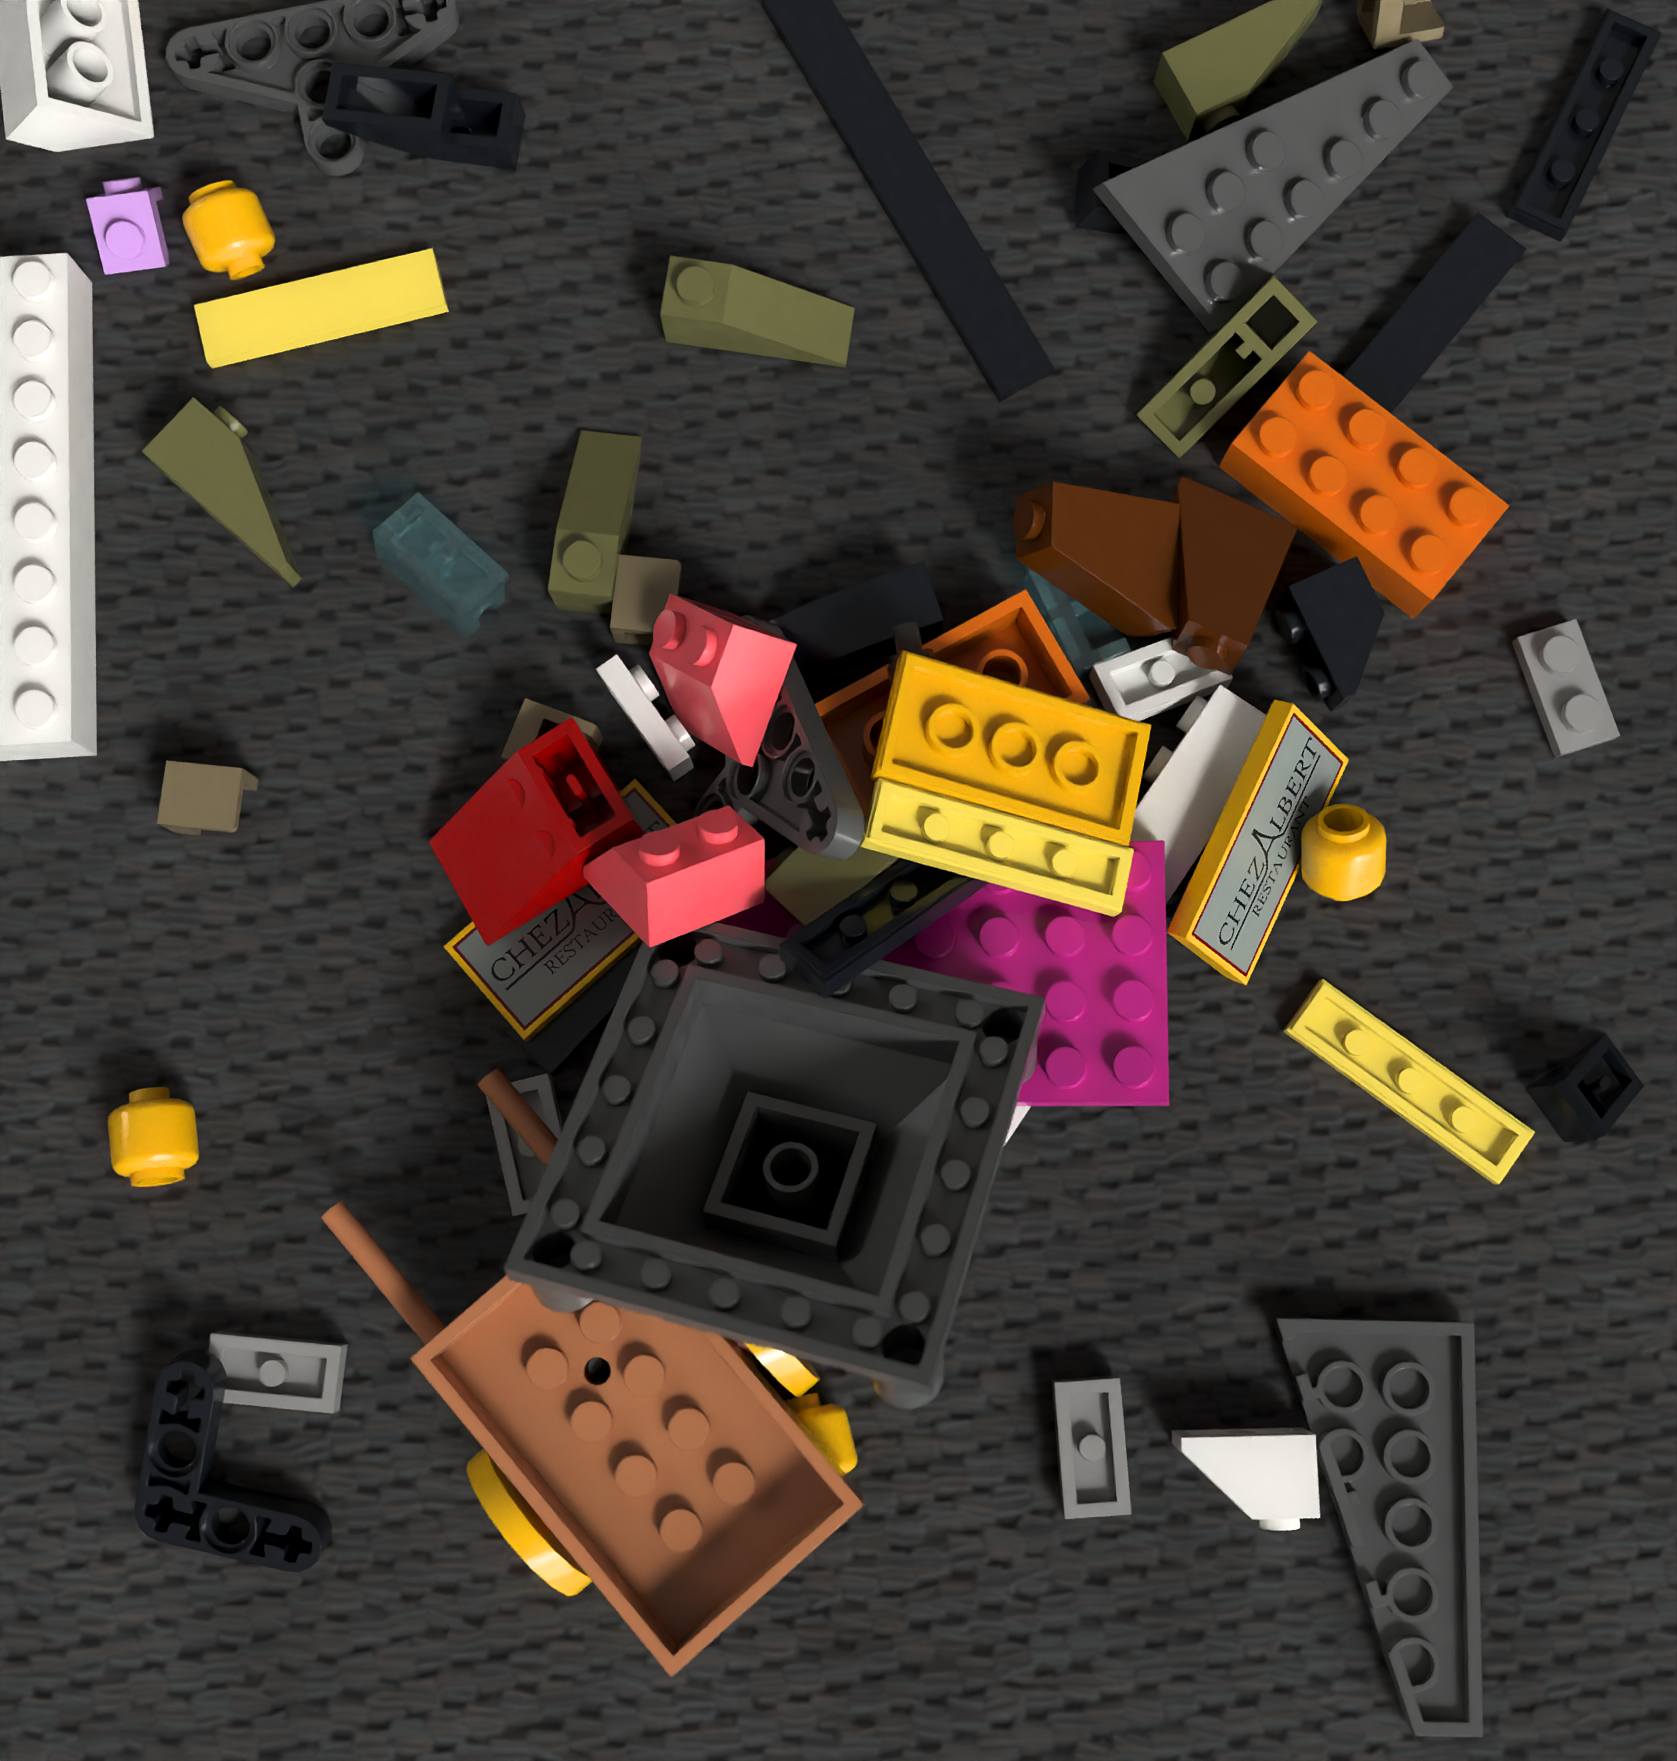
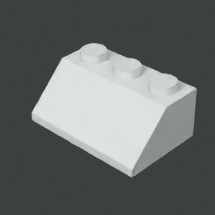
(73, 73)

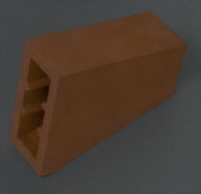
(1105, 552)
(1225, 573)

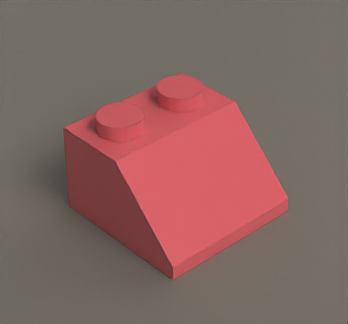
(719, 674)
(683, 875)

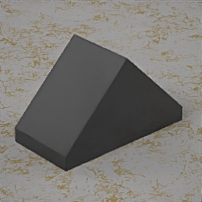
(1587, 1091)

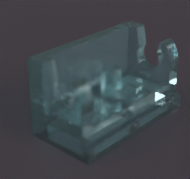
(440, 565)
(1078, 631)

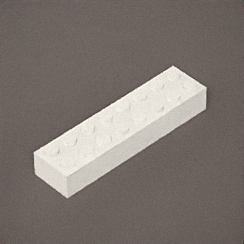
(46, 510)

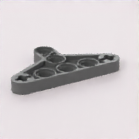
(290, 71)
(821, 821)

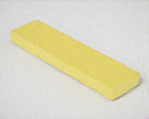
(321, 308)
(997, 847)
(1409, 1082)

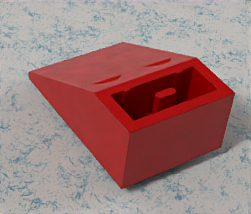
(533, 831)

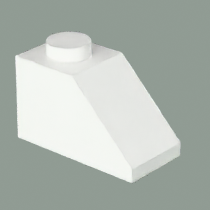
(1260, 1470)

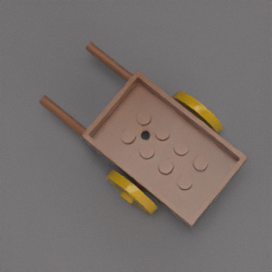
(664, 1484)

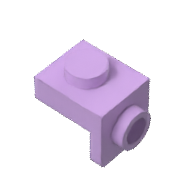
(128, 226)

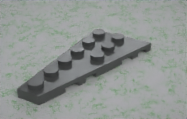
(1251, 193)
(1402, 1472)

